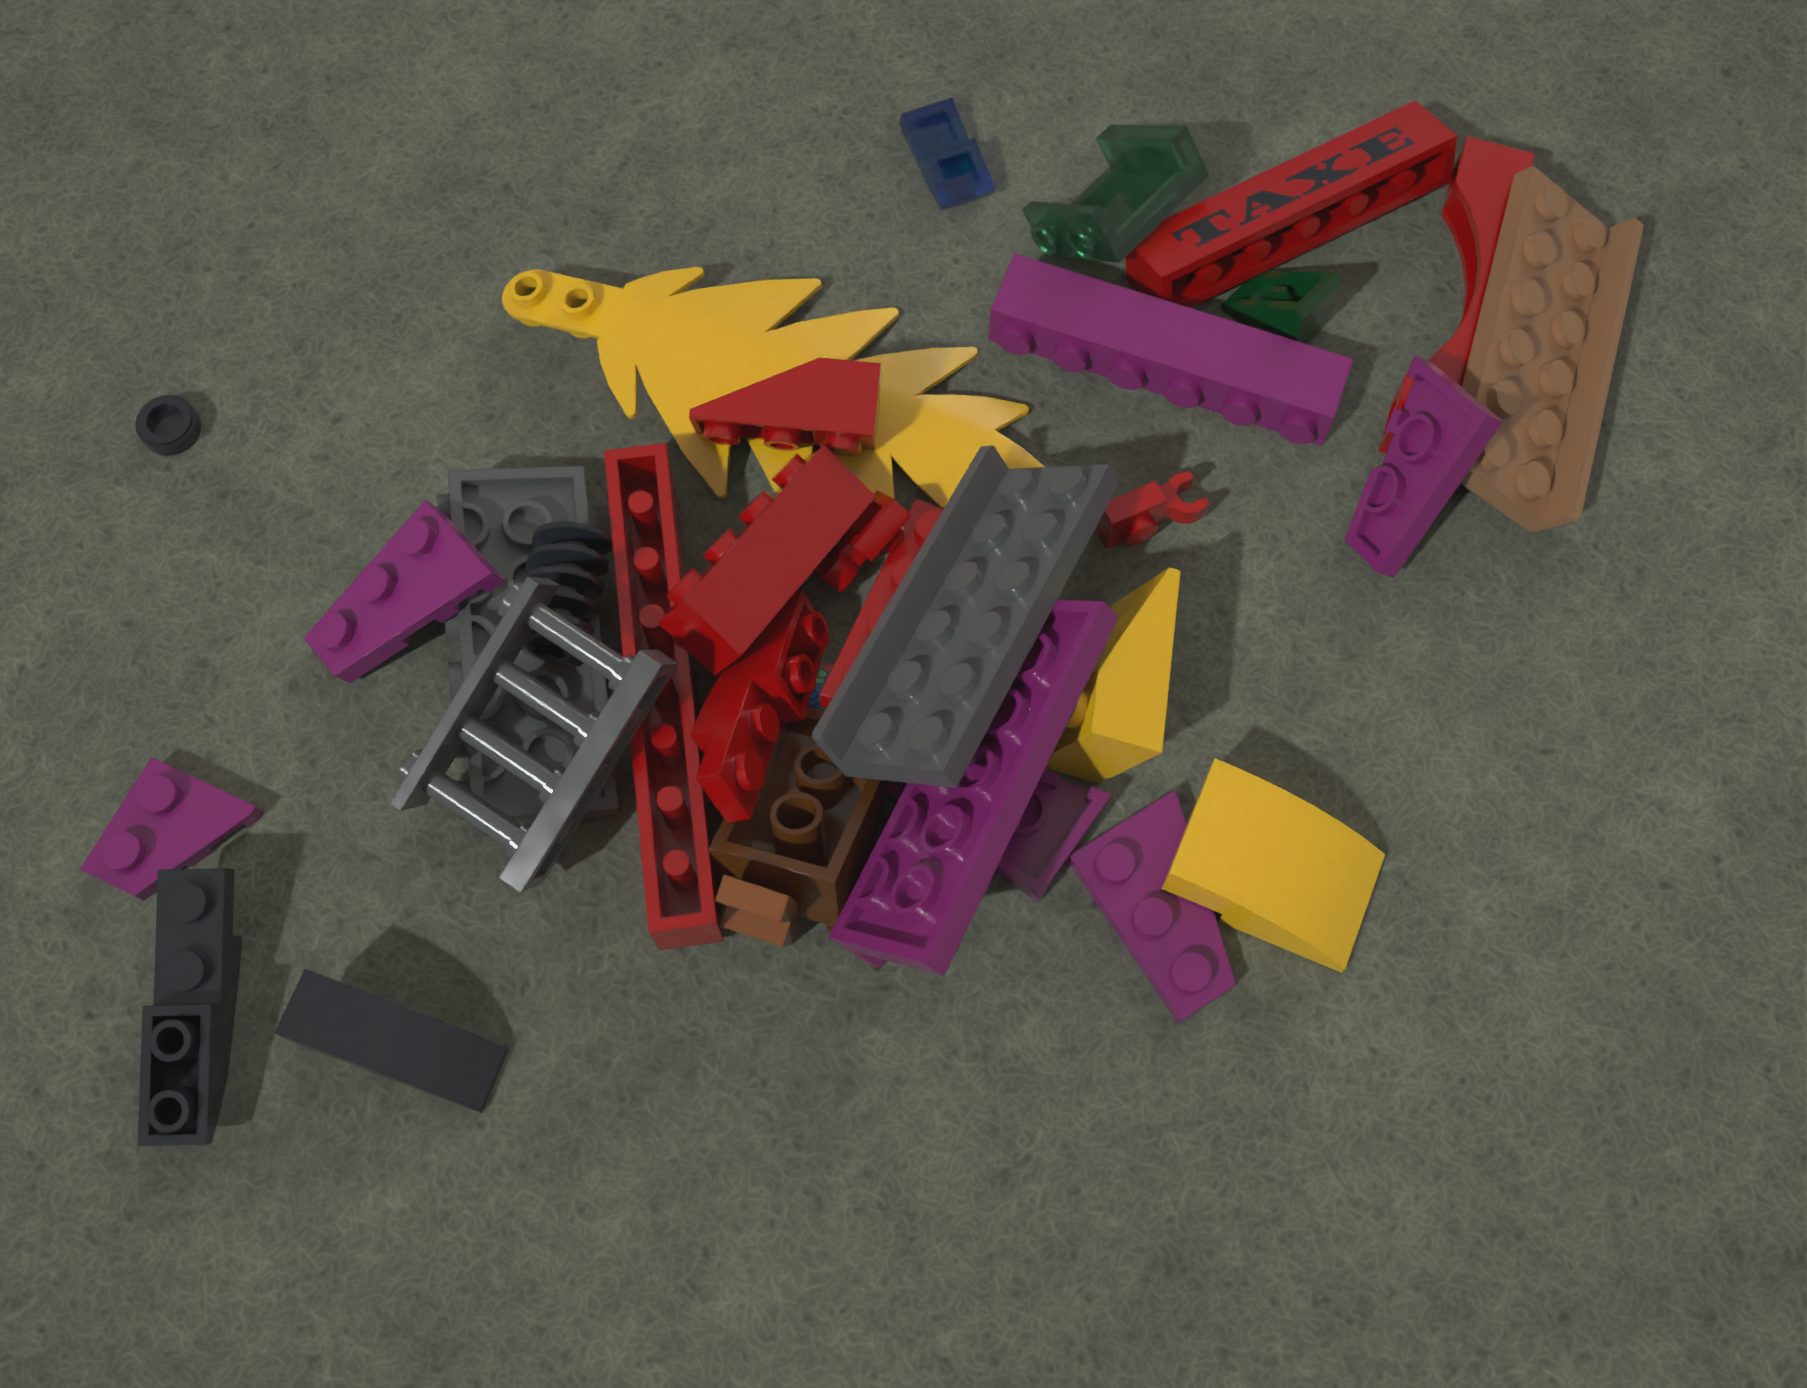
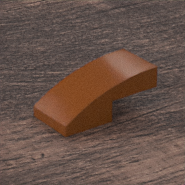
(758, 911)

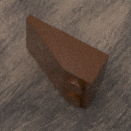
(806, 828)

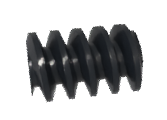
(574, 559)

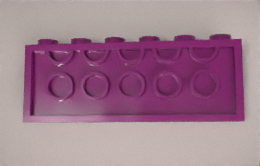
(949, 840)

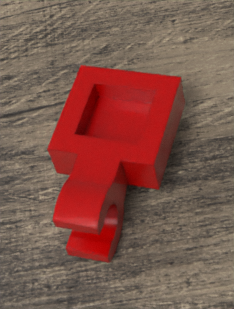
(1138, 513)

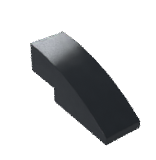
(391, 1041)

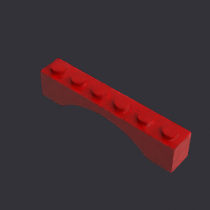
(1474, 216)

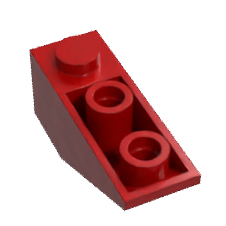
(810, 404)

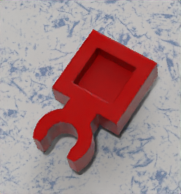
(871, 534)

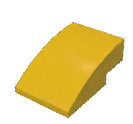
(1275, 866)

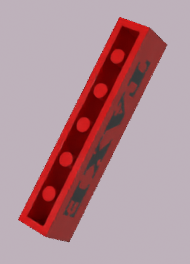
(1293, 207)

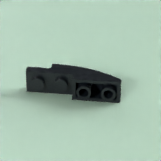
(193, 1011)

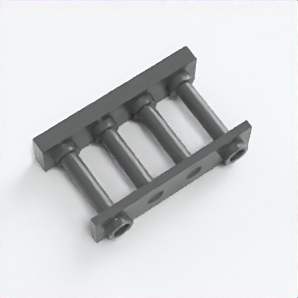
(600, 736)

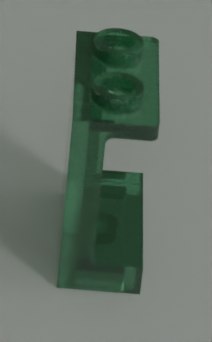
(1146, 180)

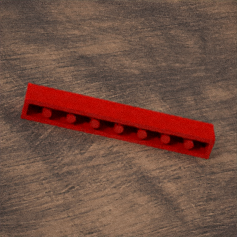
(665, 758)

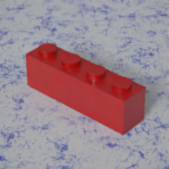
(766, 561)

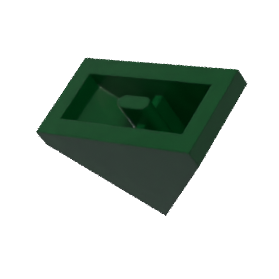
(1285, 302)

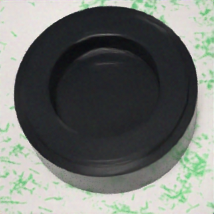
(168, 425)

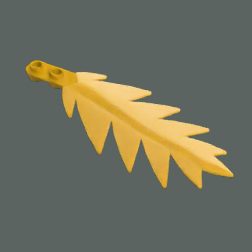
(725, 339)

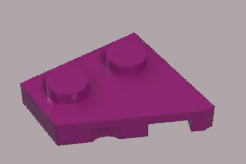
(163, 825)

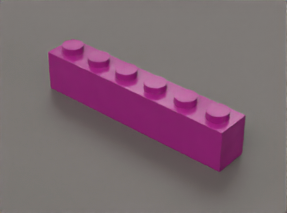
(1168, 350)

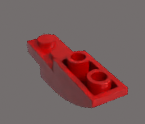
(752, 700)

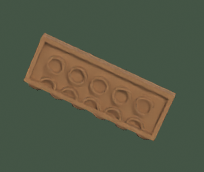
(1547, 350)

